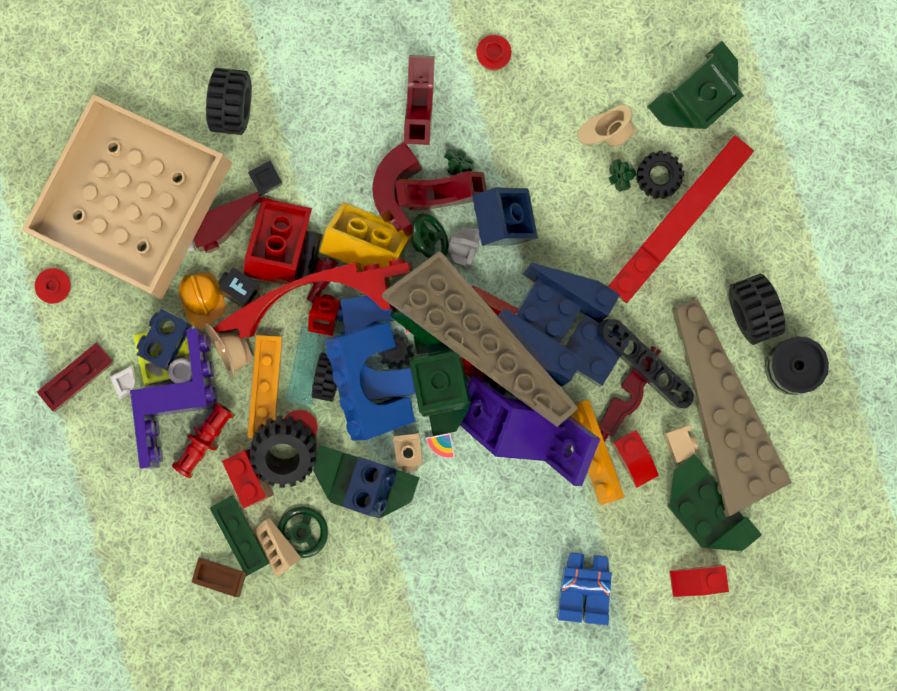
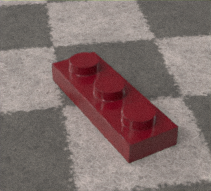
(75, 377)

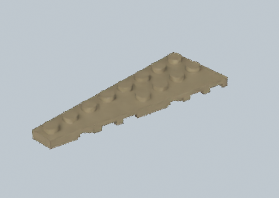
(457, 316)
(738, 443)

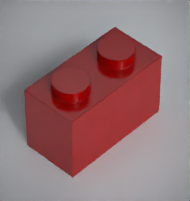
(244, 480)

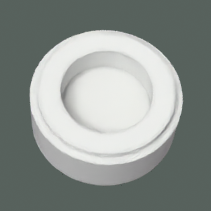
(180, 371)

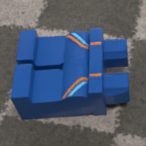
(588, 582)

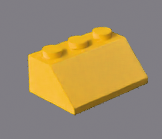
(362, 238)

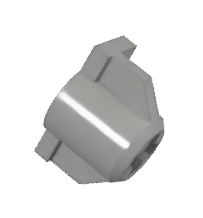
(464, 246)

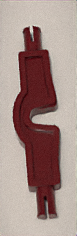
(618, 408)

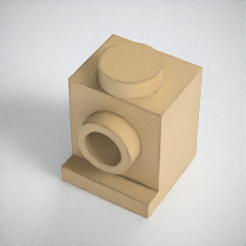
(408, 441)
(681, 444)

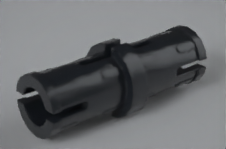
(309, 254)

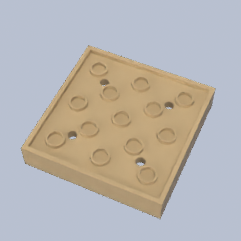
(127, 196)

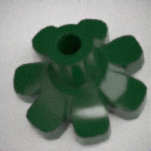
(458, 161)
(621, 175)

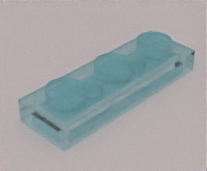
(305, 363)

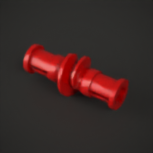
(203, 440)

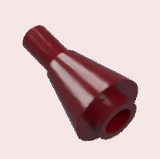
(317, 288)

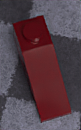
(223, 221)

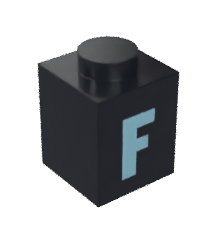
(238, 287)

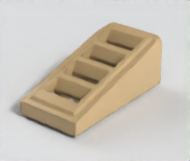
(276, 547)

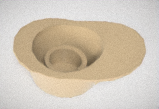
(608, 127)
(231, 349)

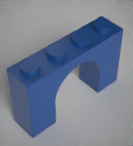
(347, 356)
(376, 385)

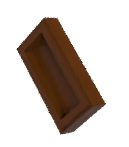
(219, 577)

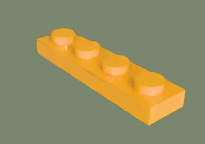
(265, 381)
(601, 468)

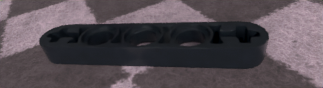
(634, 360)

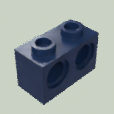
(170, 343)
(363, 485)

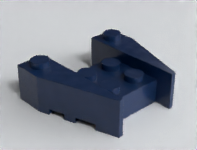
(550, 311)

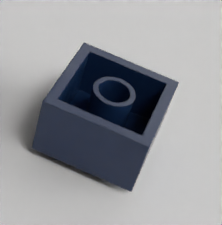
(504, 216)
(596, 355)

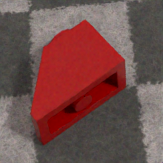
(635, 458)
(699, 581)

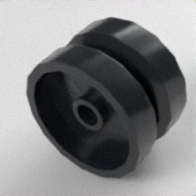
(807, 377)

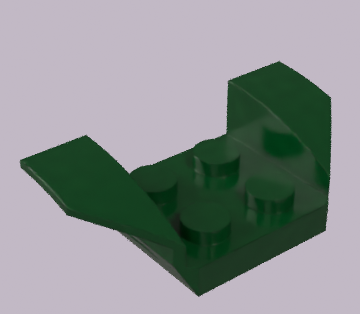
(702, 94)
(440, 386)
(335, 472)
(700, 510)

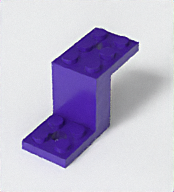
(173, 399)
(517, 431)

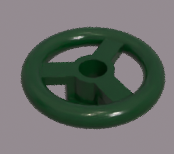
(425, 239)
(308, 513)

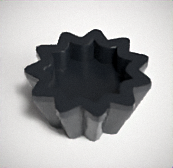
(398, 355)

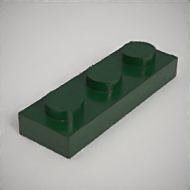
(239, 535)

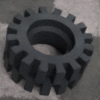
(673, 167)
(324, 385)

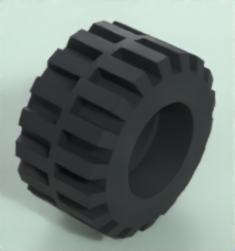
(228, 101)
(757, 309)
(277, 469)

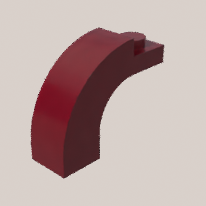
(419, 100)
(396, 165)
(440, 192)

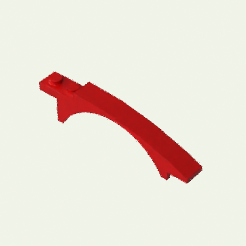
(680, 219)
(371, 281)

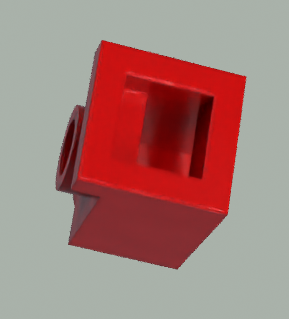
(324, 309)

